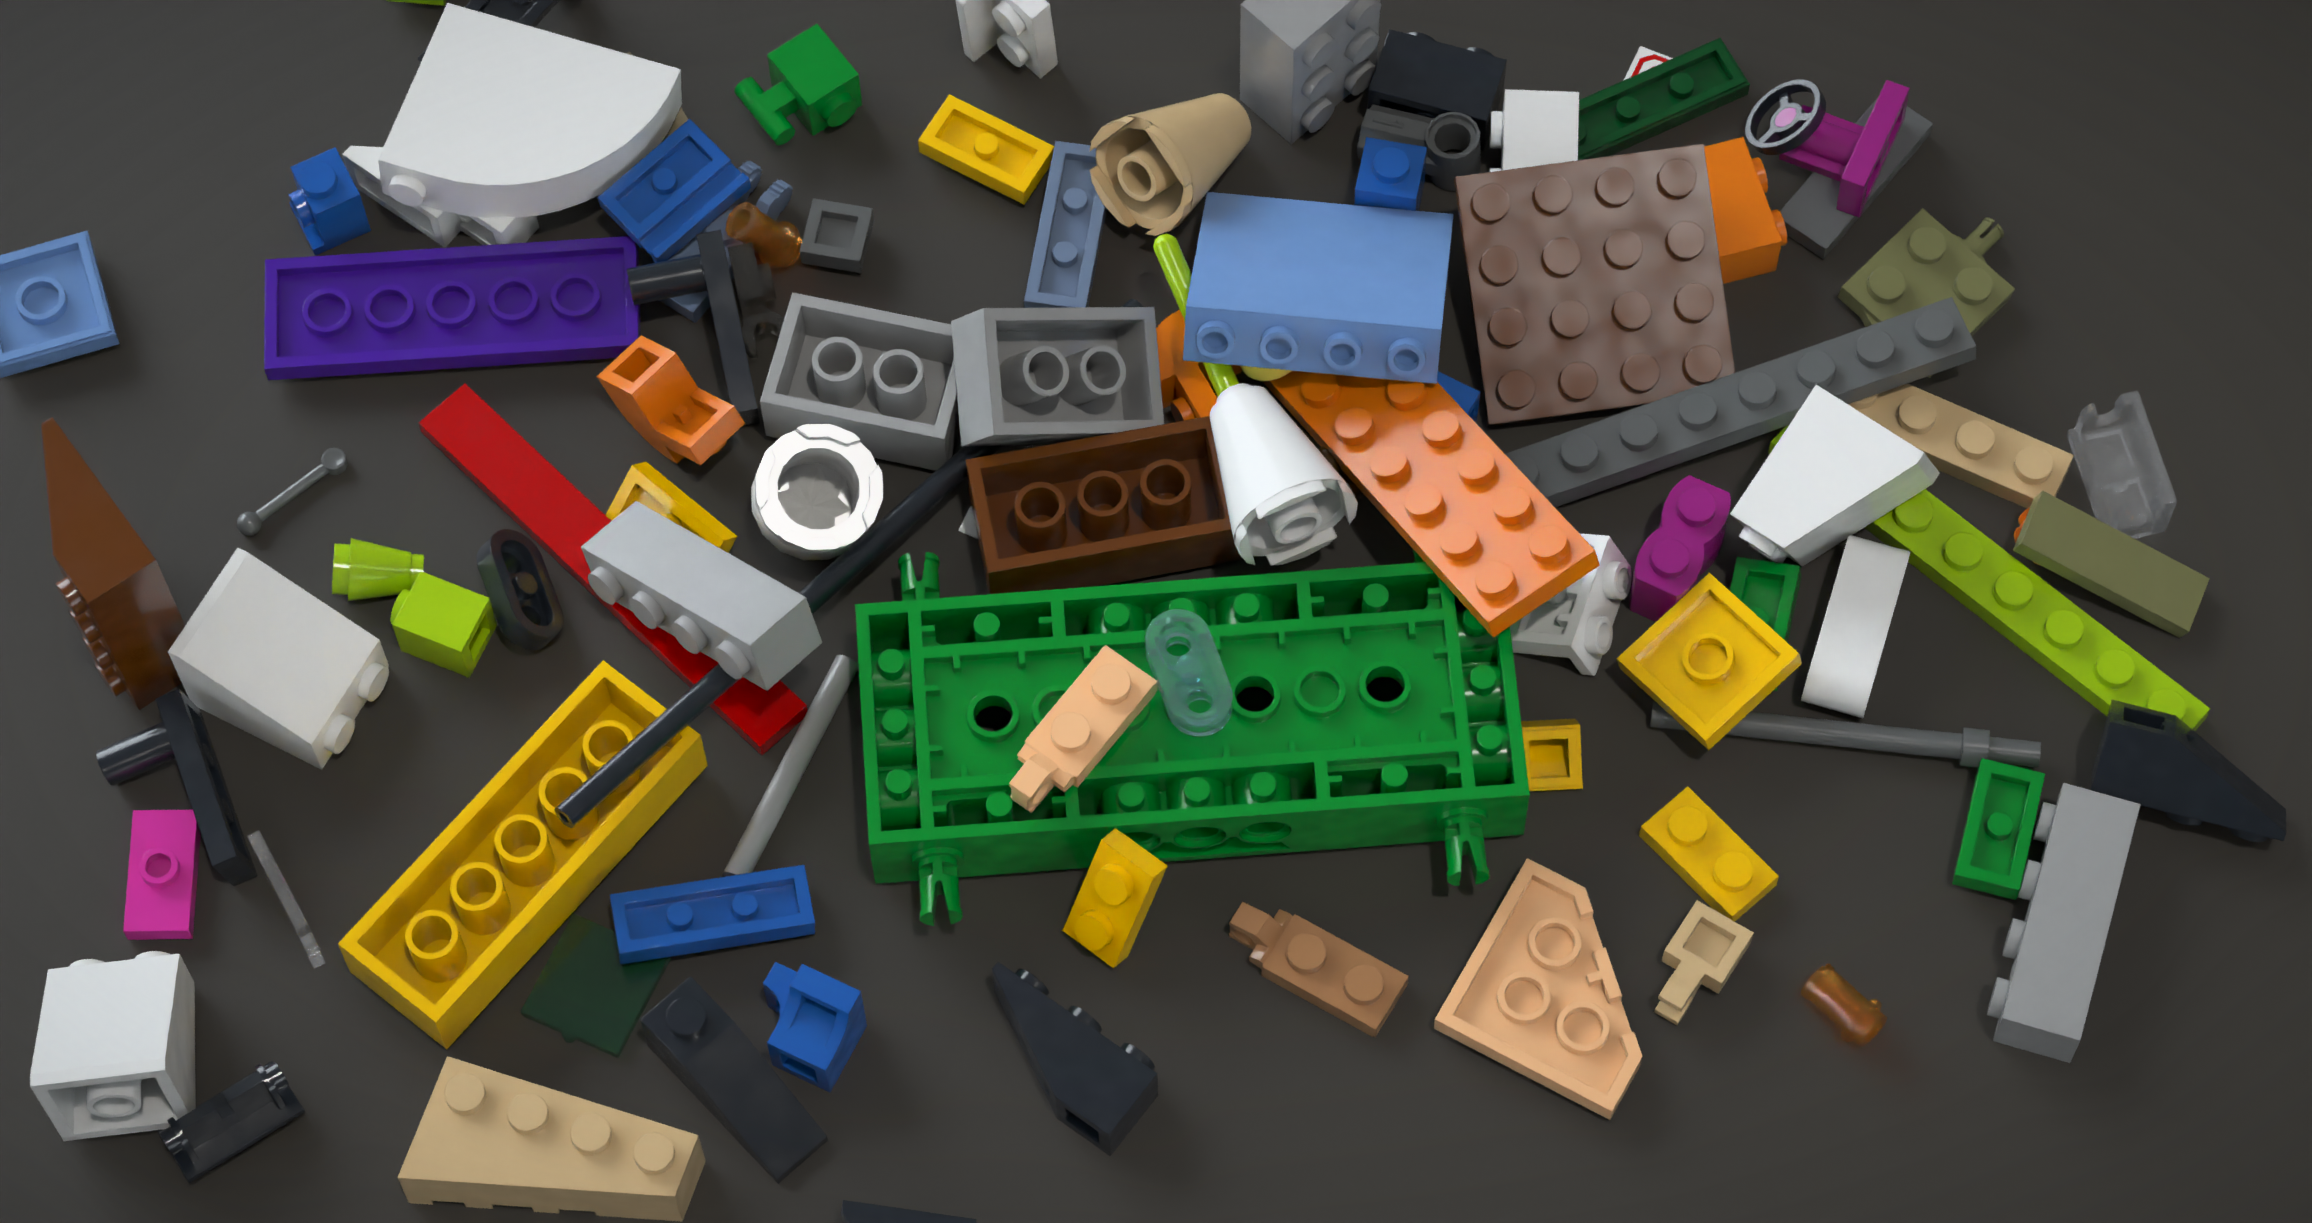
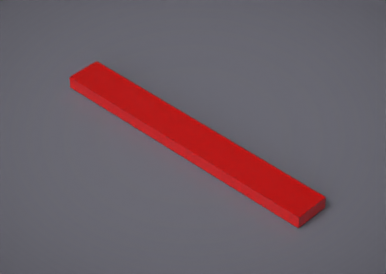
(564, 521)

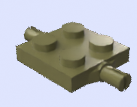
(1927, 266)

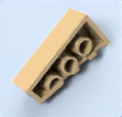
(535, 1147)

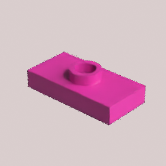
(162, 875)

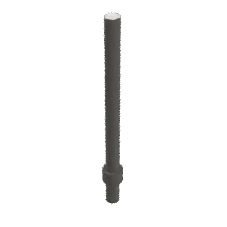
(1966, 747)

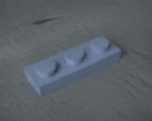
(1067, 232)

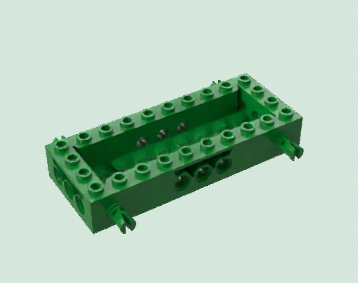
(1297, 777)

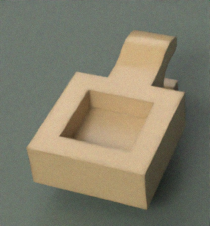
(1702, 953)

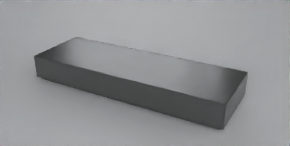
(1812, 210)

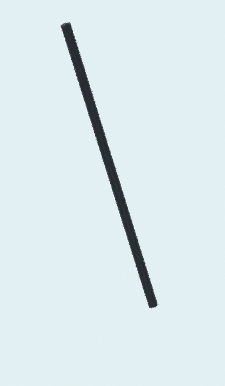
(817, 593)

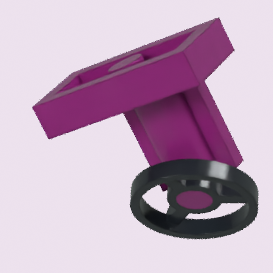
(1829, 143)

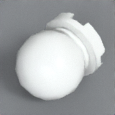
(816, 492)

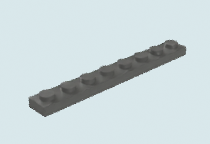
(1745, 403)

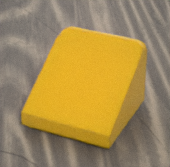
(1553, 754)

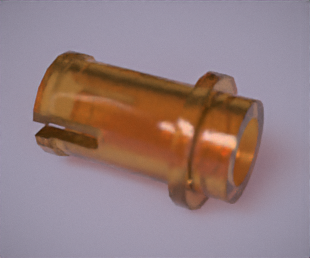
(773, 240)
(1844, 1005)

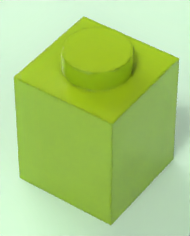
(443, 623)

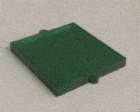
(589, 991)

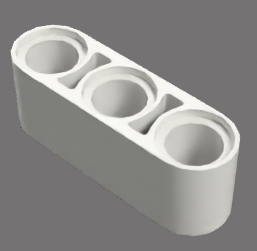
(1855, 626)

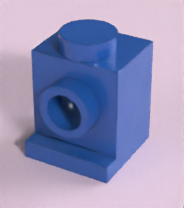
(327, 202)

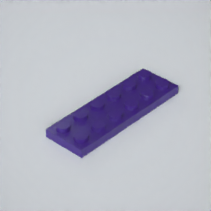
(449, 308)

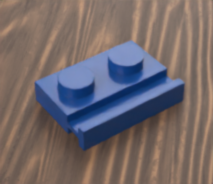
(674, 192)

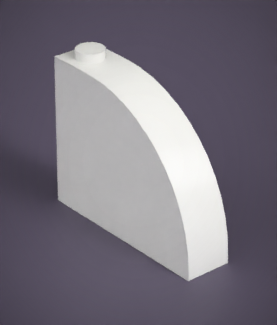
(521, 119)

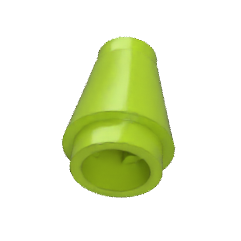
(373, 570)

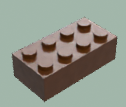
(1101, 509)

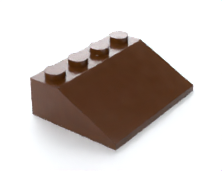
(109, 578)

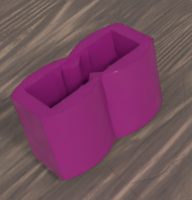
(1681, 548)

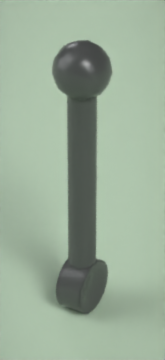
(333, 463)

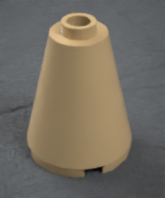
(1166, 159)

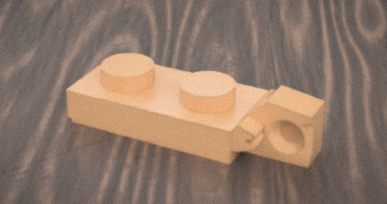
(1081, 727)

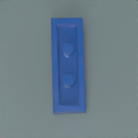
(712, 914)

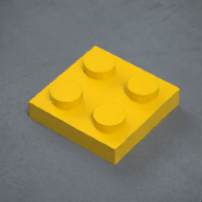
(1709, 661)

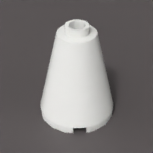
(1274, 479)

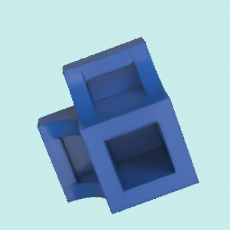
(816, 1023)

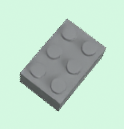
(1305, 59)
(868, 374)
(1055, 374)

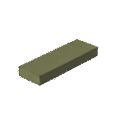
(2111, 564)

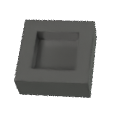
(837, 235)

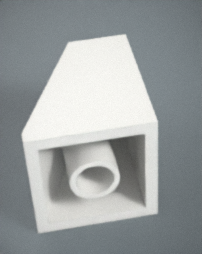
(1827, 481)
(278, 661)
(116, 1046)

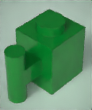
(806, 80)

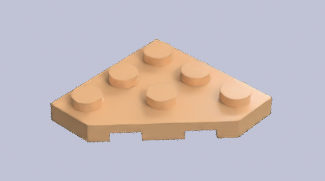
(1546, 995)

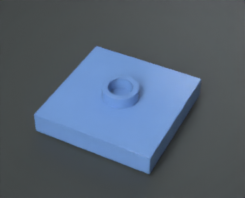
(52, 304)

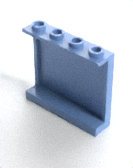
(1318, 287)

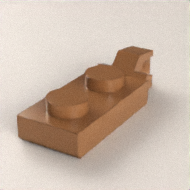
(1320, 967)

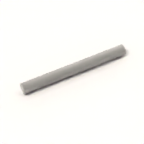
(792, 766)

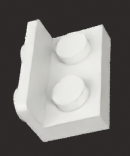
(1017, 26)
(1580, 617)

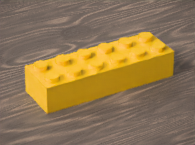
(508, 864)

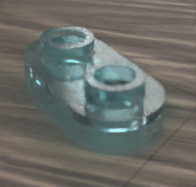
(1190, 676)

